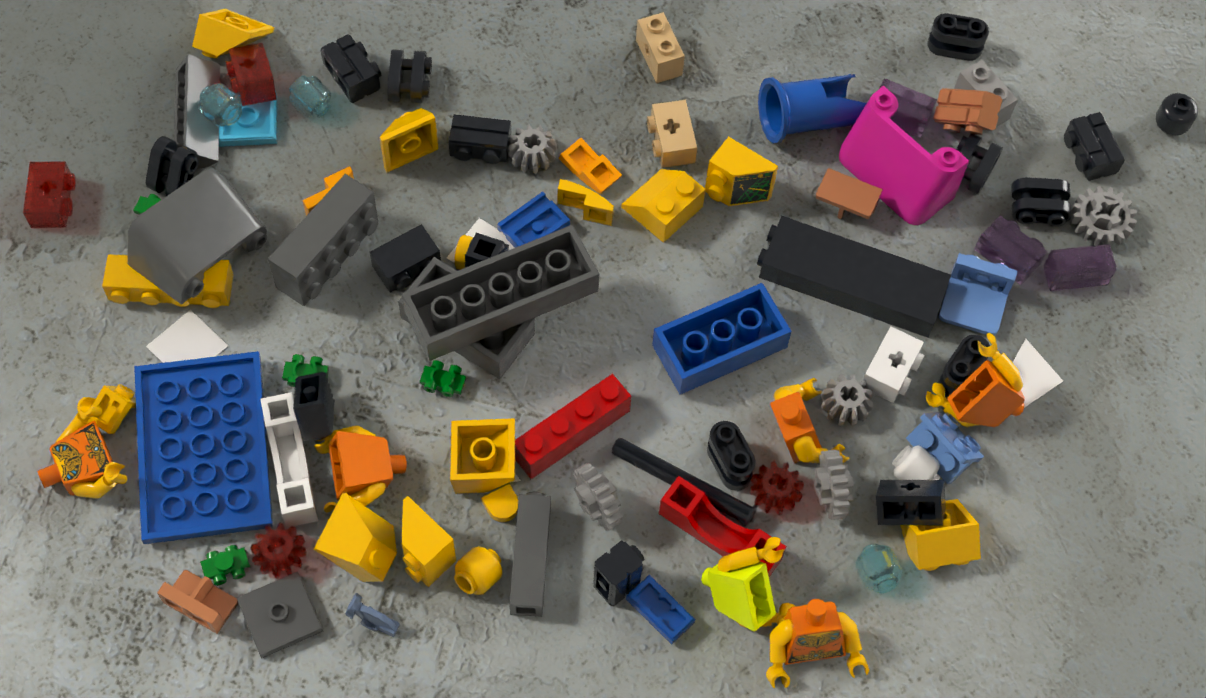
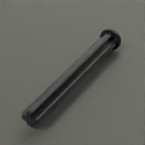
(669, 473)

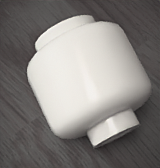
(916, 464)

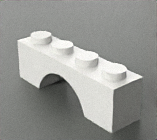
(289, 460)

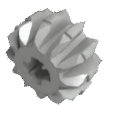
(532, 149)
(847, 400)

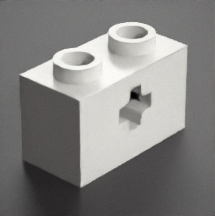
(901, 351)

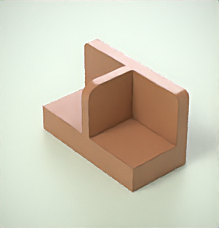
(848, 194)
(199, 600)

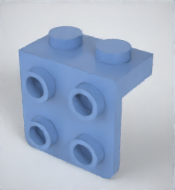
(977, 294)

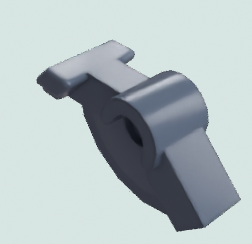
(370, 617)

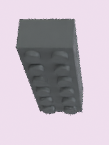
(500, 292)

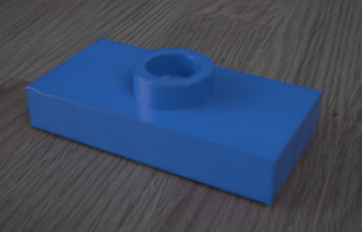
(660, 609)

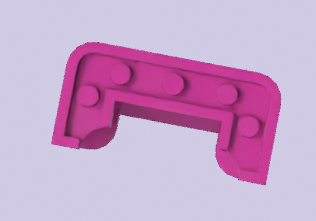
(888, 158)

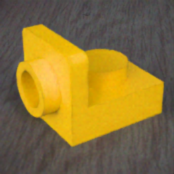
(115, 404)

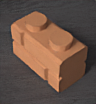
(968, 110)

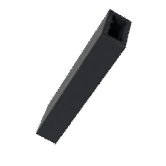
(853, 276)

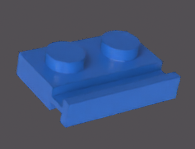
(533, 221)

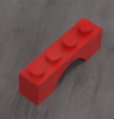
(694, 513)

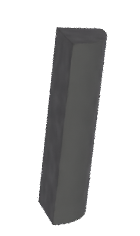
(190, 126)

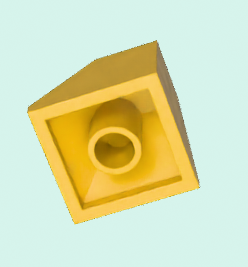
(225, 30)
(408, 139)
(358, 540)

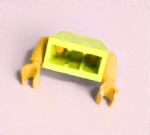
(743, 587)

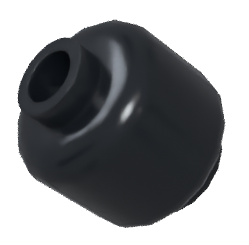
(1176, 114)

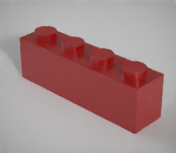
(572, 426)

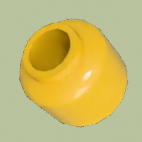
(478, 570)

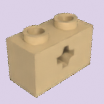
(660, 47)
(672, 133)

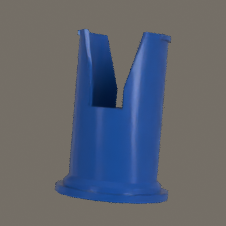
(805, 106)

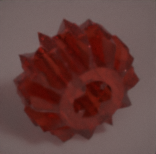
(768, 494)
(286, 539)

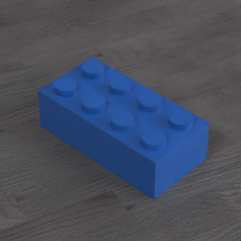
(721, 338)

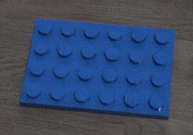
(202, 448)

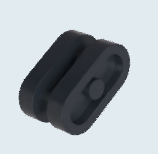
(958, 37)
(419, 86)
(970, 148)
(170, 166)
(1041, 201)
(963, 363)
(731, 455)

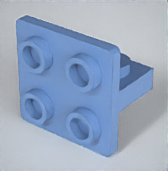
(943, 440)

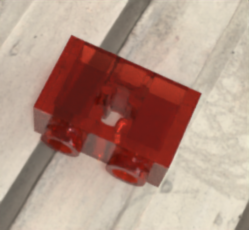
(251, 74)
(48, 194)

